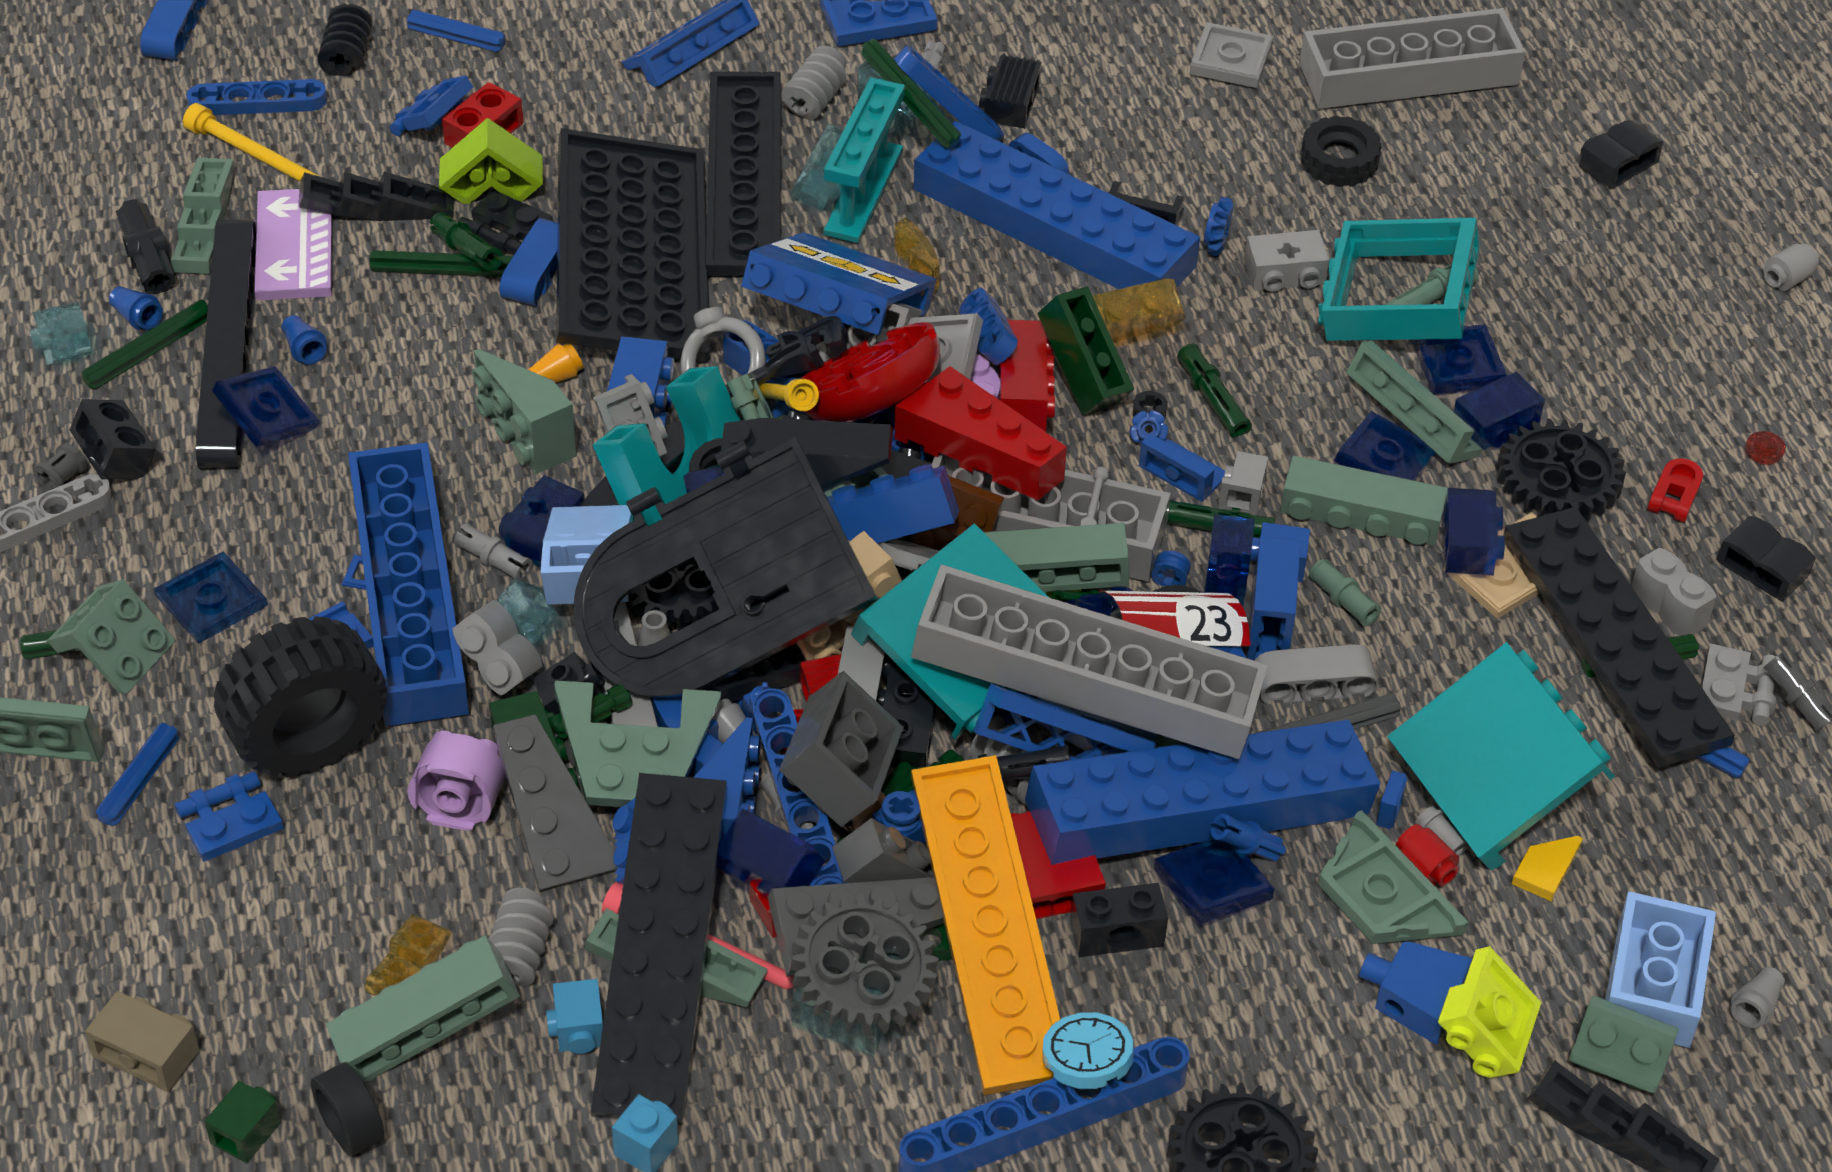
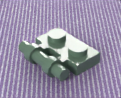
(749, 397)

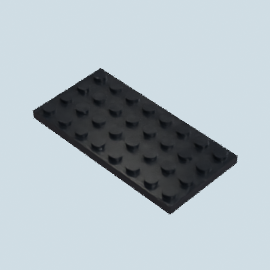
(629, 241)

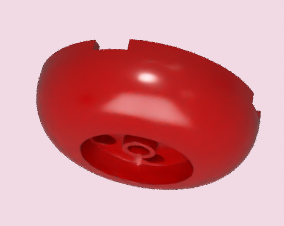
(875, 376)

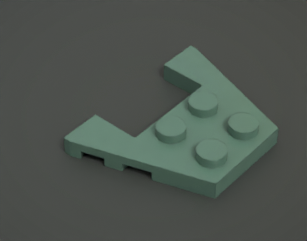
(614, 754)

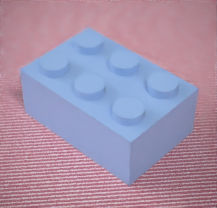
(1662, 961)

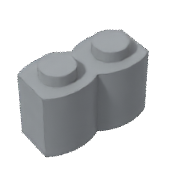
(1673, 593)
(494, 643)

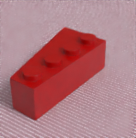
(1028, 374)
(982, 433)

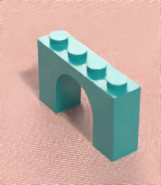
(632, 458)

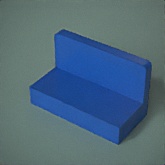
(1180, 467)

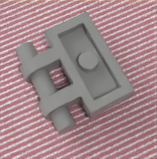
(1725, 682)

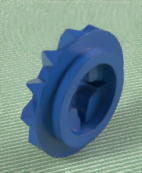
(1218, 226)

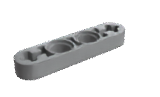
(41, 522)

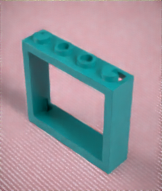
(1400, 238)

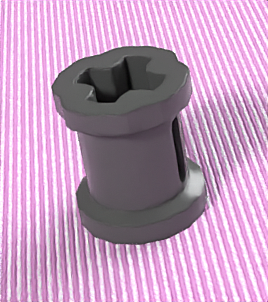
(60, 467)

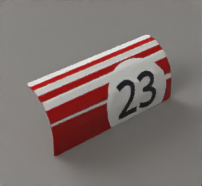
(1196, 617)

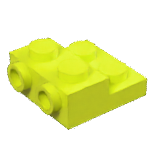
(1490, 1015)

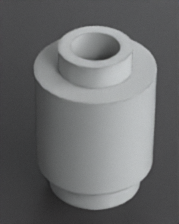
(1790, 266)

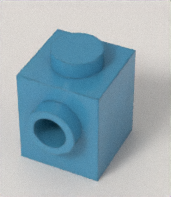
(576, 1016)
(645, 1134)

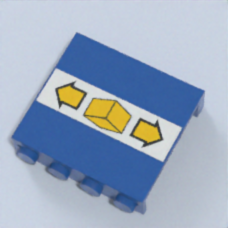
(835, 280)

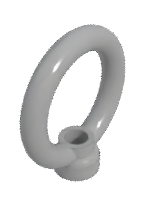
(712, 324)

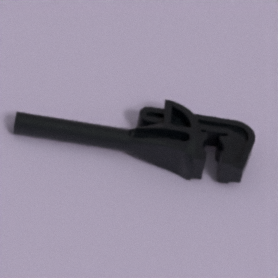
(798, 350)

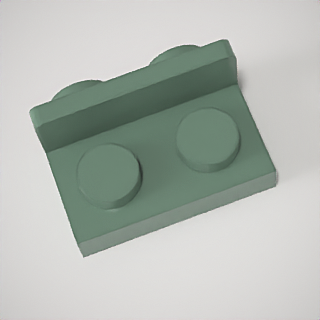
(1623, 1044)

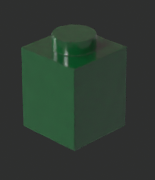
(243, 1121)

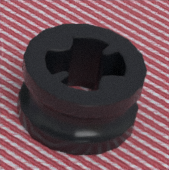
(1150, 398)

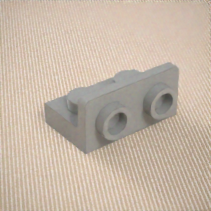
(630, 405)

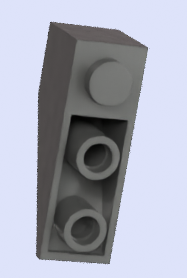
(881, 854)

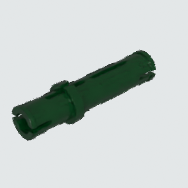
(460, 236)
(1194, 362)
(1202, 517)

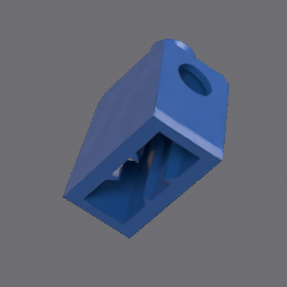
(1416, 985)

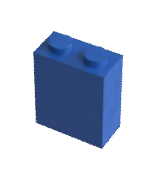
(1273, 596)

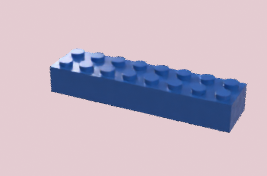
(1054, 211)
(407, 584)
(1177, 790)

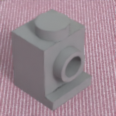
(1244, 483)

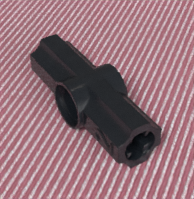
(145, 247)

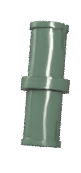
(1345, 592)

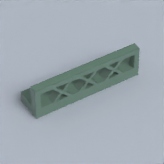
(1413, 404)

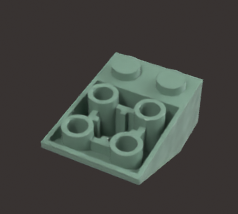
(525, 411)

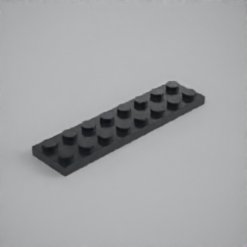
(742, 168)
(1618, 637)
(660, 944)

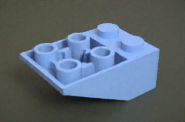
(569, 543)

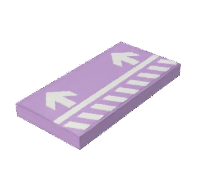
(291, 248)

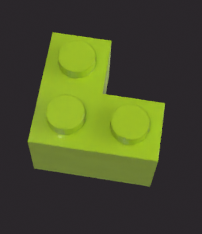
(490, 159)

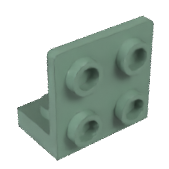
(115, 635)

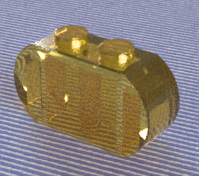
(1140, 309)

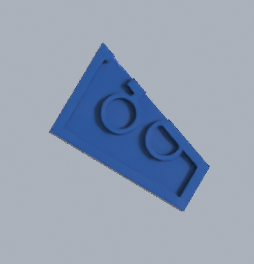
(866, 20)

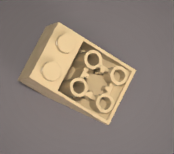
(882, 576)

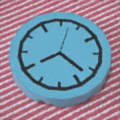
(1088, 1050)

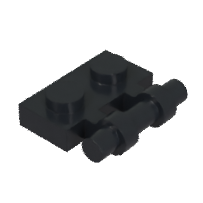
(506, 215)

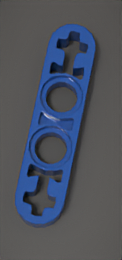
(946, 93)
(257, 95)
(996, 336)

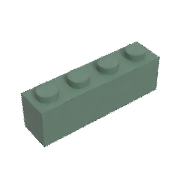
(1363, 500)
(1069, 555)
(423, 1009)

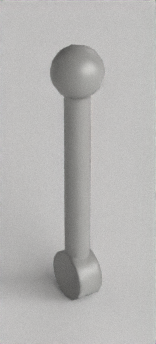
(1100, 475)

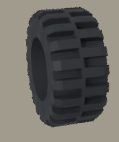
(300, 696)

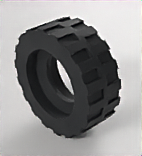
(1340, 170)

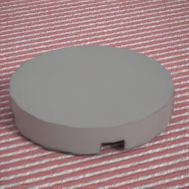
(907, 553)

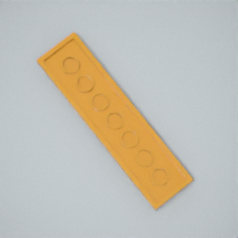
(988, 920)

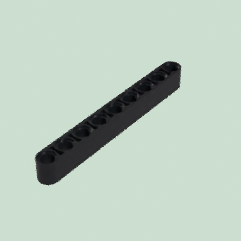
(225, 339)

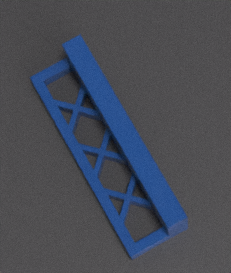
(693, 41)
(1055, 717)

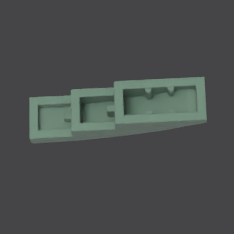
(204, 204)
(725, 973)

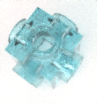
(60, 328)
(528, 609)

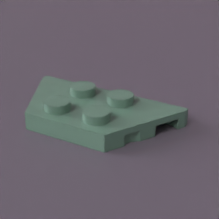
(1385, 890)

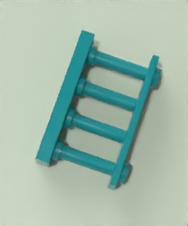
(864, 159)

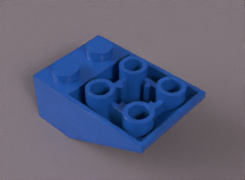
(736, 765)

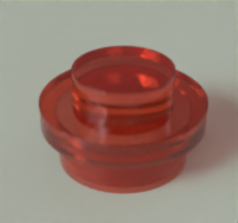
(1765, 447)

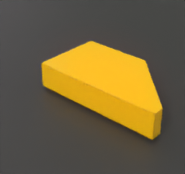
(1546, 866)

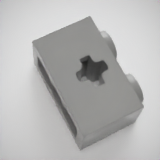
(1286, 260)

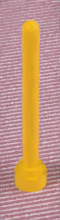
(201, 119)
(798, 393)

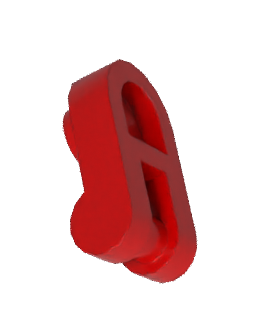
(1681, 479)

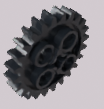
(1560, 469)
(679, 594)
(1239, 1146)

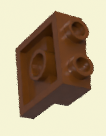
(974, 506)

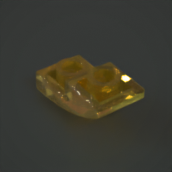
(914, 245)
(410, 949)

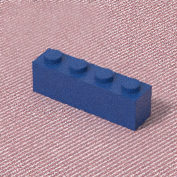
(898, 505)

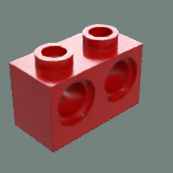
(487, 102)

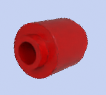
(1429, 854)

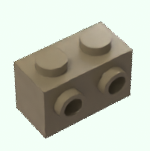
(142, 1040)

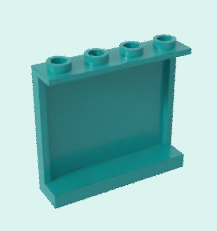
(896, 615)
(1499, 751)

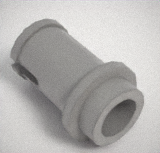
(1443, 828)

